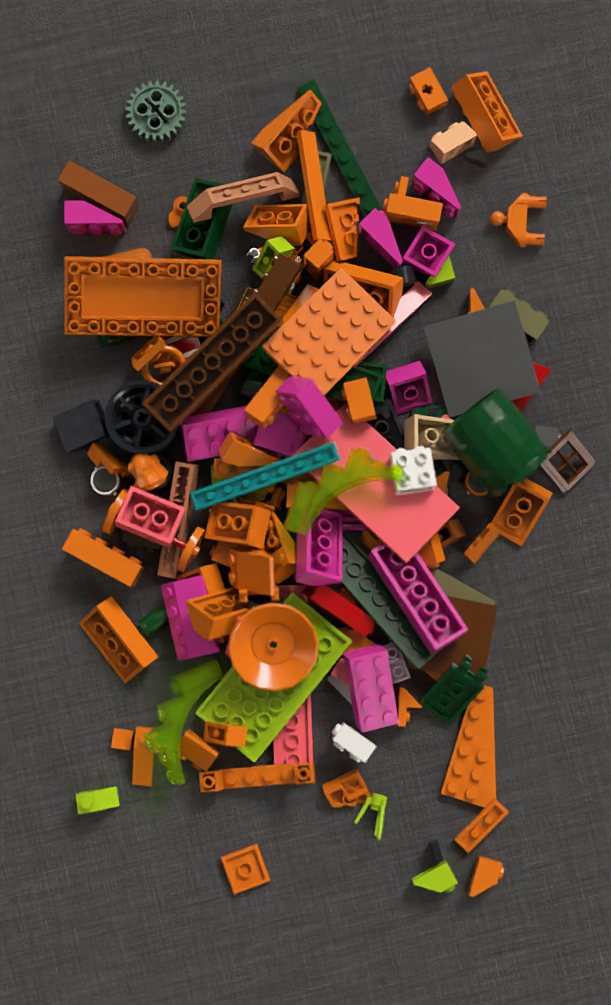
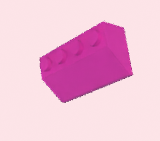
(321, 551)
(186, 641)

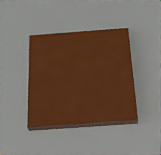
(475, 642)

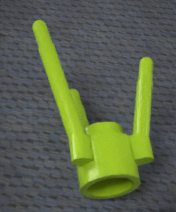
(378, 804)

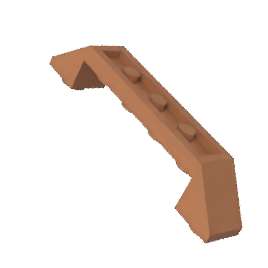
(227, 194)

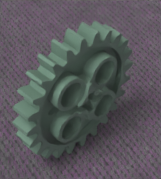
(143, 122)

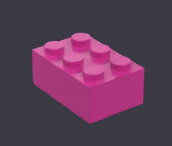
(308, 407)

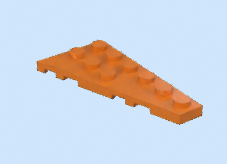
(472, 762)

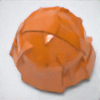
(147, 471)

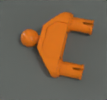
(517, 220)

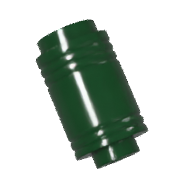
(153, 621)

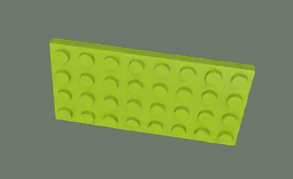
(267, 710)

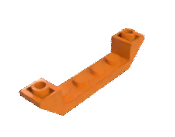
(257, 776)

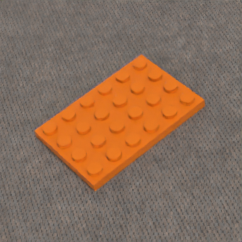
(329, 332)

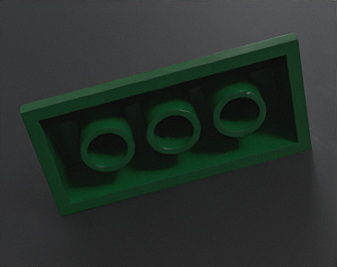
(203, 237)

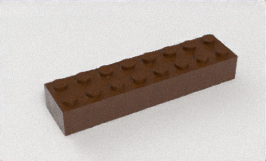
(213, 362)

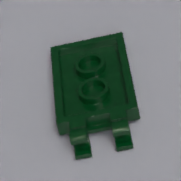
(454, 690)

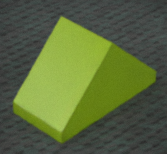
(445, 275)

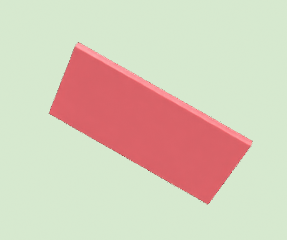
(397, 520)

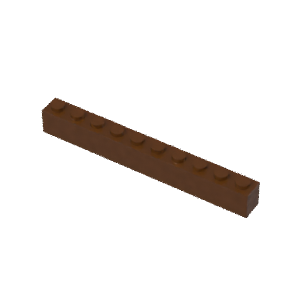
(272, 291)

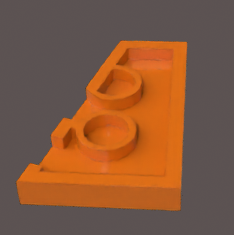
(342, 224)

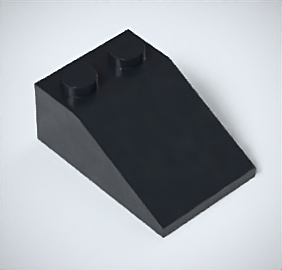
(388, 424)

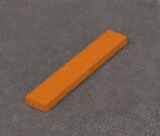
(313, 185)

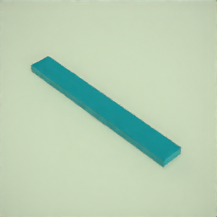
(265, 476)

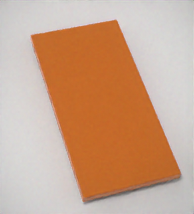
(141, 296)

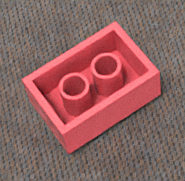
(150, 517)

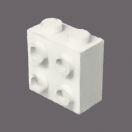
(418, 467)
(351, 740)

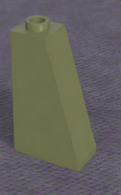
(457, 589)

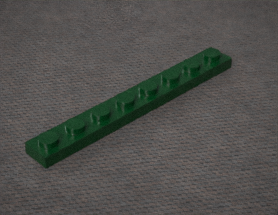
(342, 153)

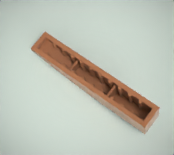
(183, 483)

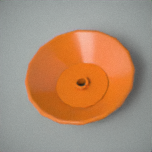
(279, 665)

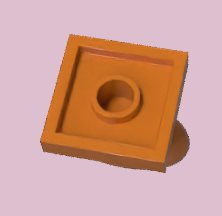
(150, 353)

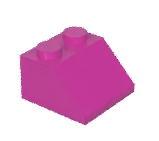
(428, 252)
(408, 387)

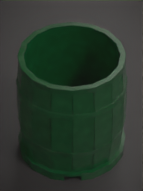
(496, 443)

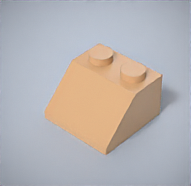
(452, 142)

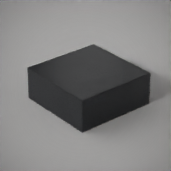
(436, 851)

